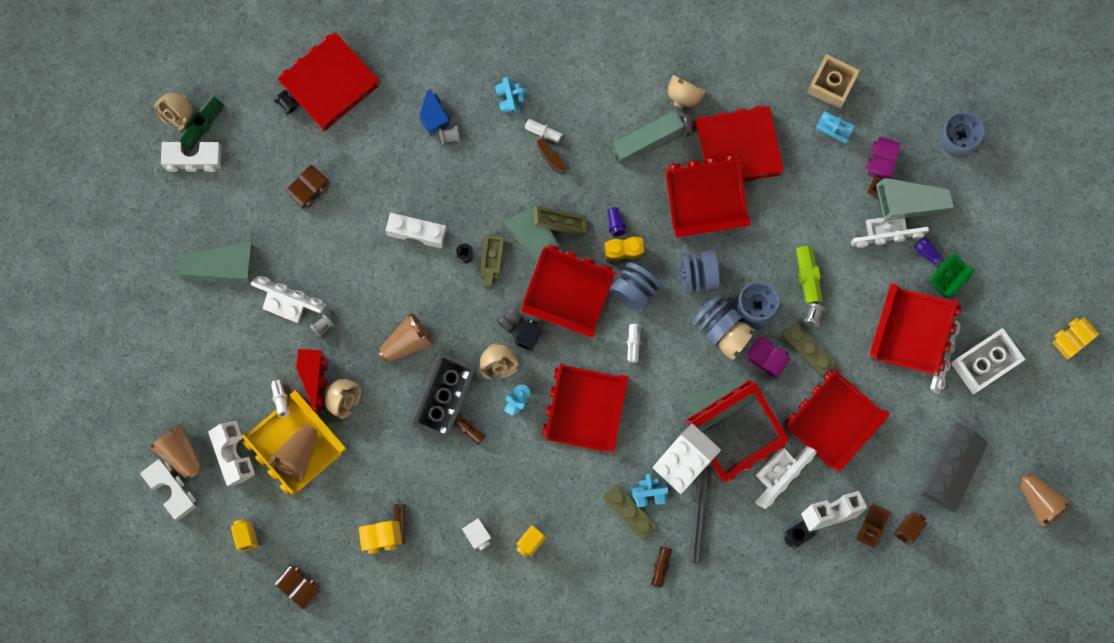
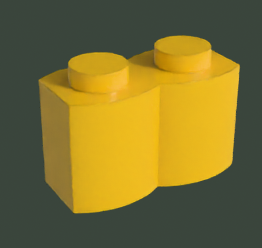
(629, 249)
(1074, 338)
(244, 535)
(380, 536)
(530, 542)

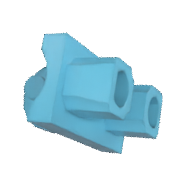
(513, 93)
(835, 127)
(517, 399)
(649, 489)

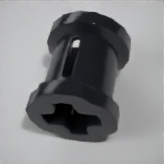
(286, 102)
(466, 248)

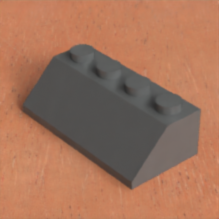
(441, 395)
(954, 467)

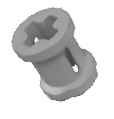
(449, 135)
(816, 310)
(322, 326)

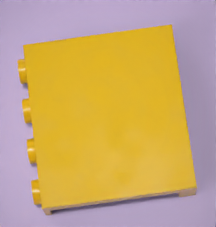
(275, 431)

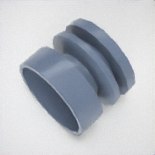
(966, 124)
(699, 272)
(634, 287)
(757, 294)
(716, 319)

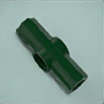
(208, 112)

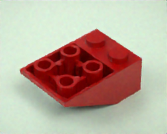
(311, 370)

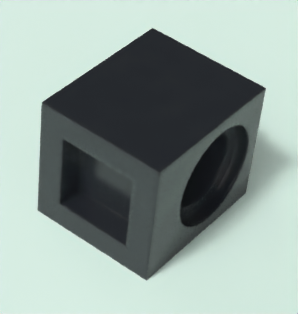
(528, 334)
(791, 541)

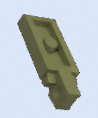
(491, 259)

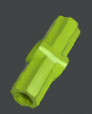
(809, 274)

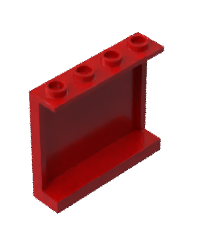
(329, 81)
(746, 134)
(706, 196)
(567, 290)
(915, 330)
(585, 408)
(836, 420)

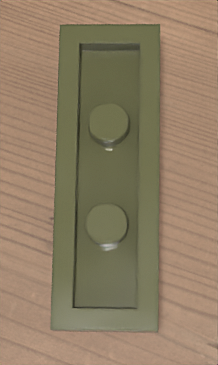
(560, 221)
(808, 349)
(629, 512)

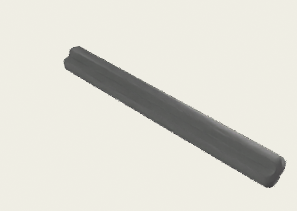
(699, 516)

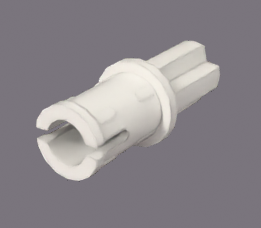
(543, 131)
(633, 343)
(280, 398)

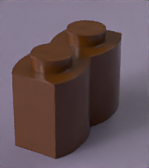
(307, 187)
(910, 528)
(297, 587)

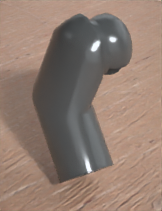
(689, 123)

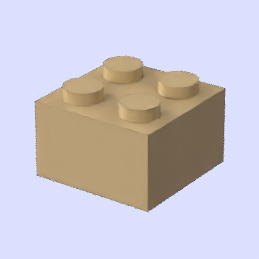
(833, 81)

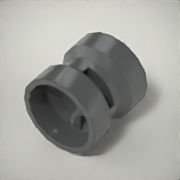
(511, 318)

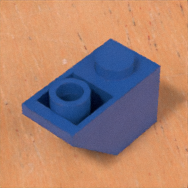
(432, 114)

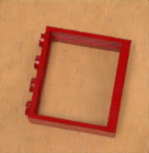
(724, 403)

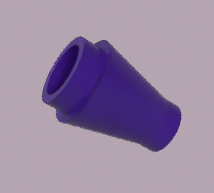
(617, 225)
(927, 250)

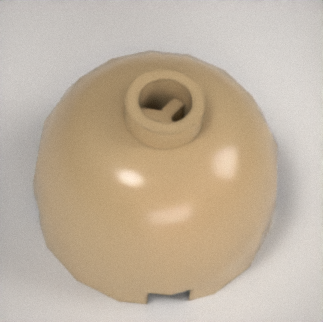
(684, 93)
(173, 106)
(735, 339)
(498, 360)
(341, 397)

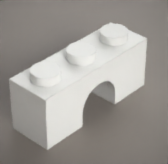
(207, 157)
(424, 231)
(224, 440)
(180, 502)
(825, 514)

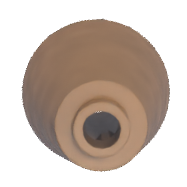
(406, 340)
(177, 451)
(295, 454)
(1044, 500)

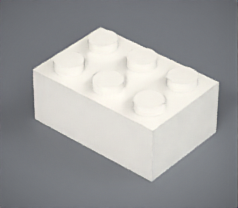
(987, 361)
(686, 458)

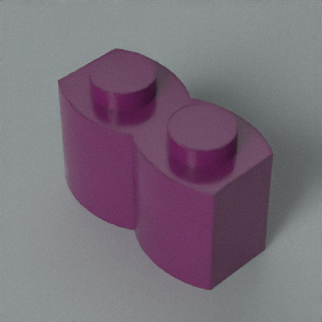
(883, 158)
(768, 357)

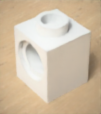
(477, 535)

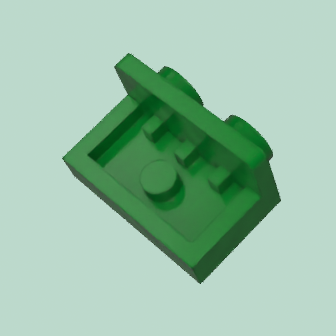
(951, 276)

